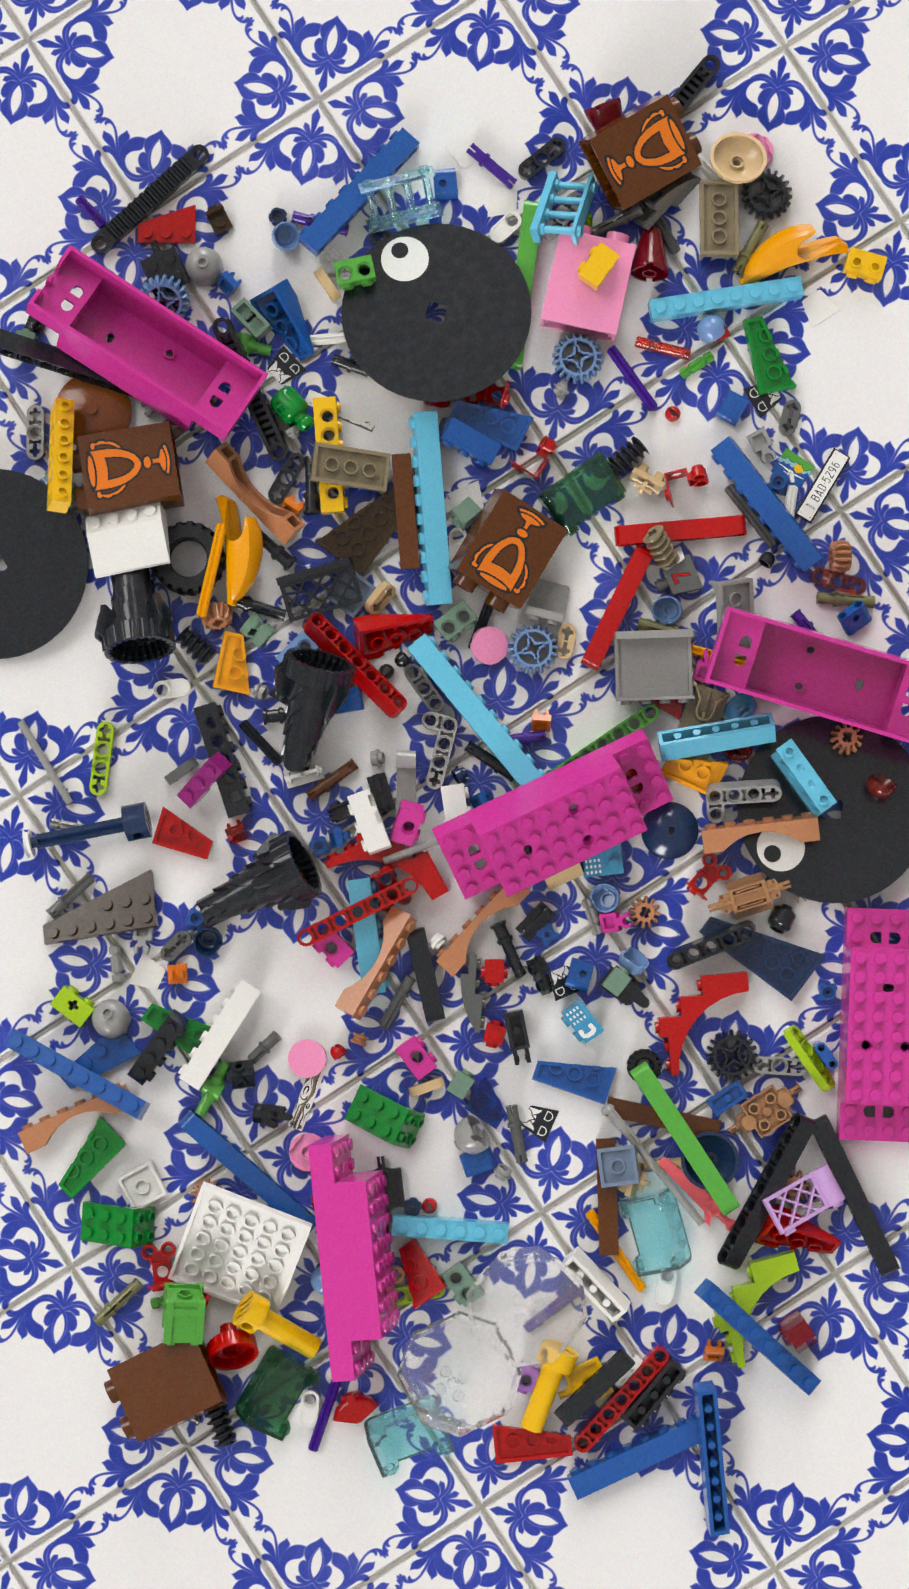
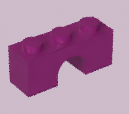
(204, 778)

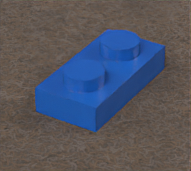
(727, 1097)

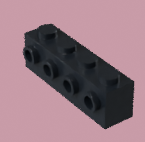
(160, 1044)
(653, 1394)

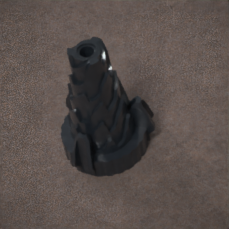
(139, 623)
(314, 690)
(279, 875)

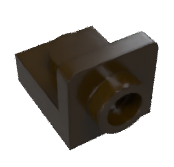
(218, 219)

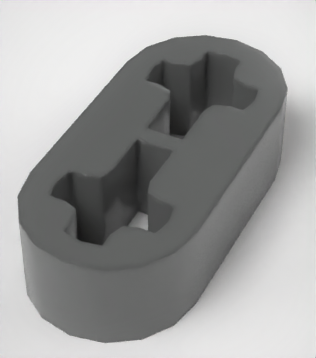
(785, 417)
(181, 771)
(179, 949)

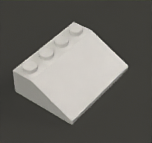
(128, 539)

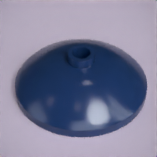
(668, 845)
(723, 1153)

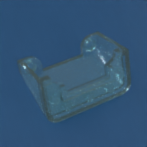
(656, 1232)
(401, 1435)

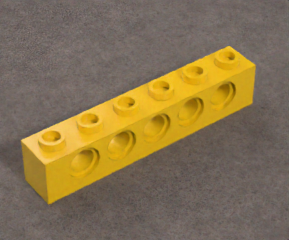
(321, 407)
(60, 455)

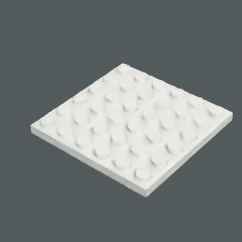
(239, 1247)

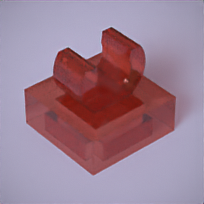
(236, 833)

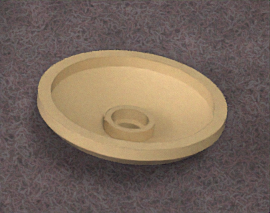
(740, 150)

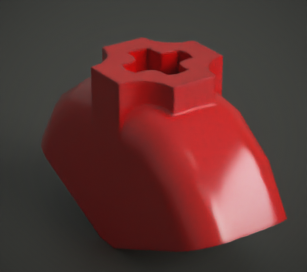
(354, 1407)

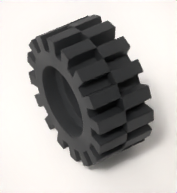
(644, 1054)

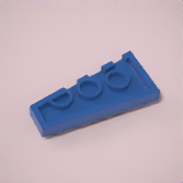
(497, 424)
(106, 1055)
(578, 1079)

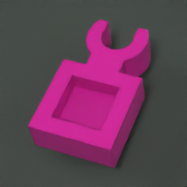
(700, 668)
(614, 922)

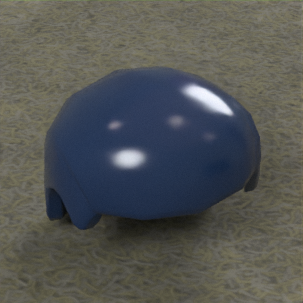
(207, 941)

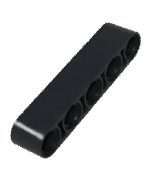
(716, 937)
(425, 975)
(594, 1387)

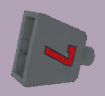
(680, 578)

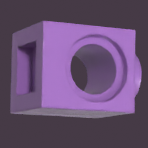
(533, 1372)

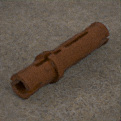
(334, 778)

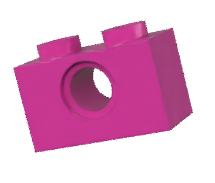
(407, 812)
(343, 950)
(419, 1068)

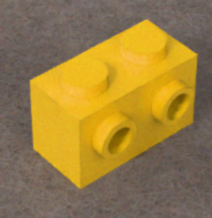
(864, 265)
(598, 266)

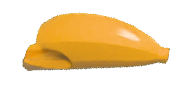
(786, 250)
(243, 550)

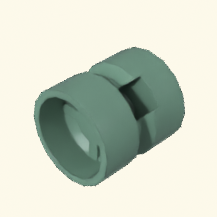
(257, 630)

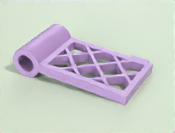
(827, 1191)

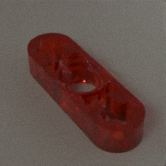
(825, 573)

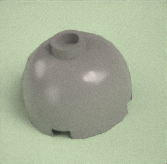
(204, 266)
(111, 1018)
(470, 1137)

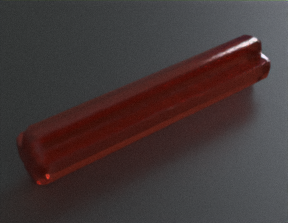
(663, 348)

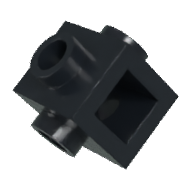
(241, 1074)

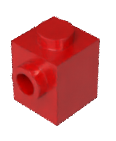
(494, 972)
(494, 1033)

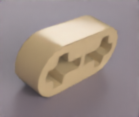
(327, 284)
(380, 598)
(570, 643)
(426, 1086)

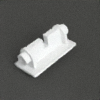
(302, 777)

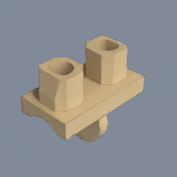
(645, 481)
(630, 1190)

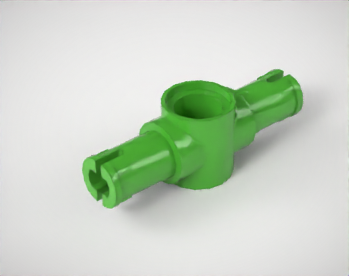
(252, 346)
(212, 1088)

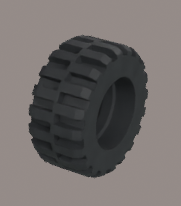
(188, 532)

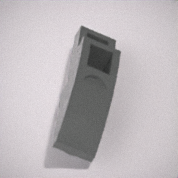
(661, 200)
(473, 1001)

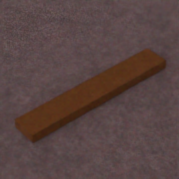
(405, 511)
(647, 1115)
(607, 1209)

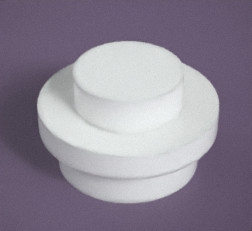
(437, 942)

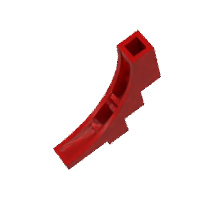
(419, 867)
(675, 1028)

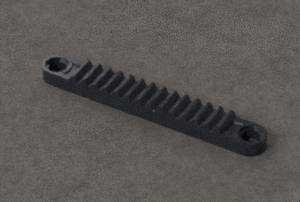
(696, 82)
(150, 199)
(259, 407)

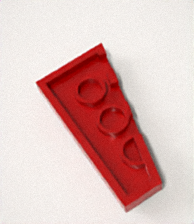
(520, 1444)

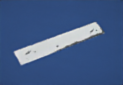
(348, 413)

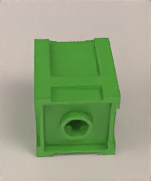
(183, 1313)

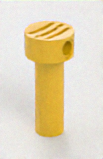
(255, 1315)
(546, 1389)

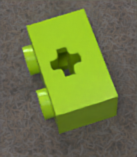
(63, 1004)

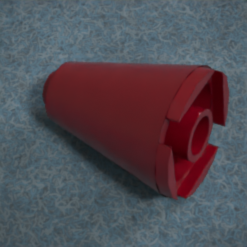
(604, 113)
(650, 257)

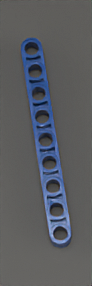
(243, 1167)

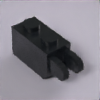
(630, 993)
(517, 1034)

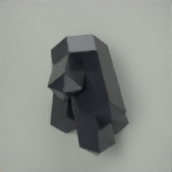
(265, 1114)

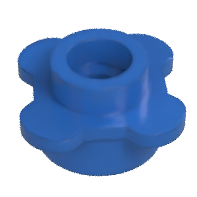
(783, 479)
(318, 852)
(191, 920)
(547, 929)
(822, 993)

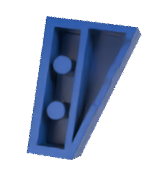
(467, 441)

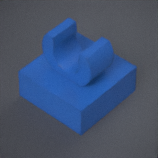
(228, 284)
(479, 799)
(336, 837)

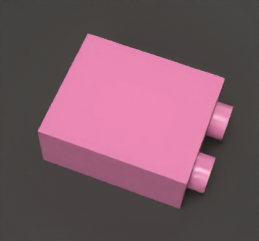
(576, 306)

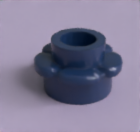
(277, 212)
(459, 774)
(417, 1206)

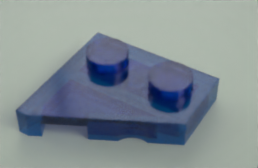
(486, 1104)

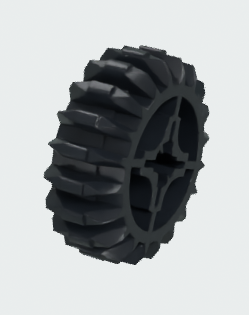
(759, 197)
(736, 1047)

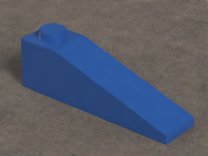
(283, 312)

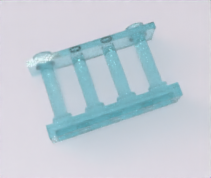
(412, 213)

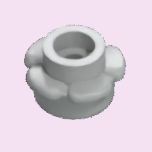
(560, 390)
(291, 432)
(260, 691)
(377, 758)
(502, 1172)

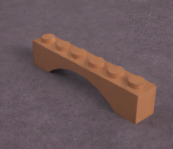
(229, 469)
(719, 838)
(455, 955)
(357, 997)
(39, 1135)

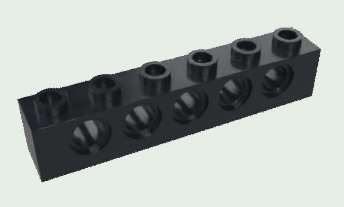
(203, 714)

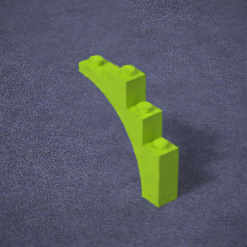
(765, 1273)

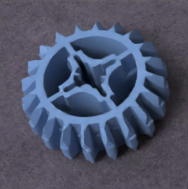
(179, 295)
(585, 357)
(538, 664)

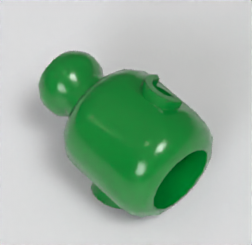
(292, 408)

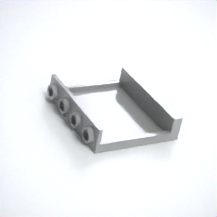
(653, 666)

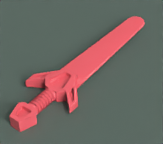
(698, 1195)

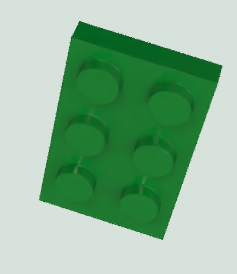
(385, 1117)
(117, 1224)

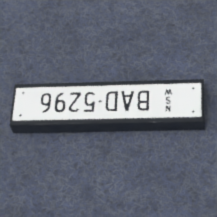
(822, 485)

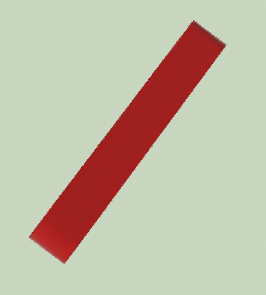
(683, 530)
(617, 608)
(366, 675)
(348, 912)
(619, 1408)

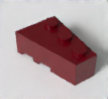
(797, 1331)

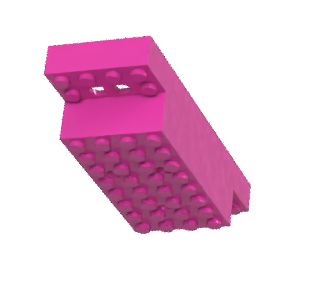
(137, 356)
(828, 675)
(541, 817)
(880, 1017)
(352, 1255)

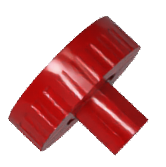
(231, 1348)

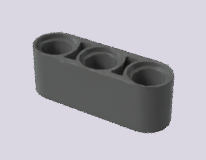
(420, 679)

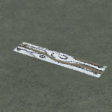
(306, 1100)

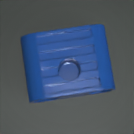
(445, 184)
(732, 407)
(854, 617)
(353, 702)
(579, 974)
(825, 1055)
(476, 1163)

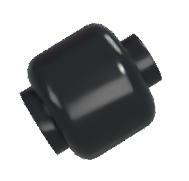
(781, 918)

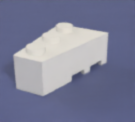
(368, 822)

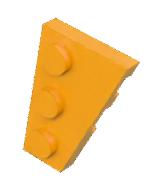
(231, 667)
(695, 772)

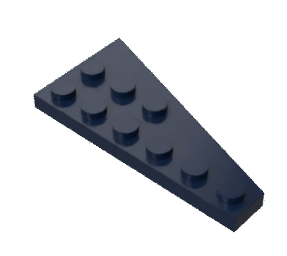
(773, 960)

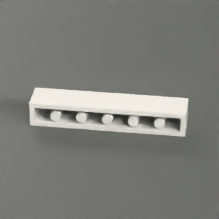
(220, 1034)

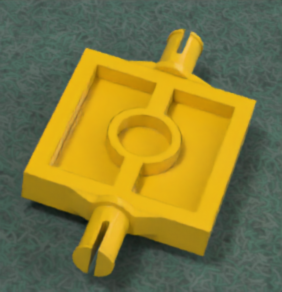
(579, 1375)

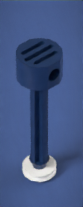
(134, 822)

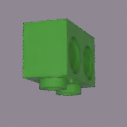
(353, 266)

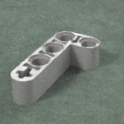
(438, 752)
(405, 778)
(742, 797)

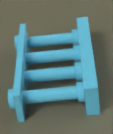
(549, 199)
(803, 778)

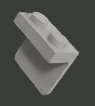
(547, 602)

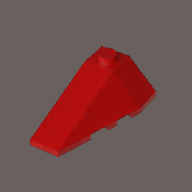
(382, 632)
(806, 1235)

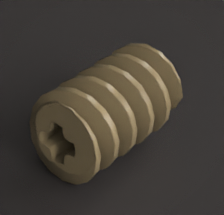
(661, 547)

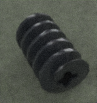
(627, 455)
(195, 646)
(221, 1426)

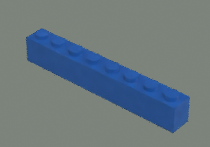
(350, 201)
(767, 504)
(77, 1074)
(757, 1336)
(634, 1457)
(711, 1458)

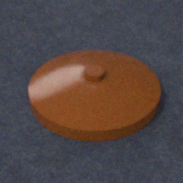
(96, 408)

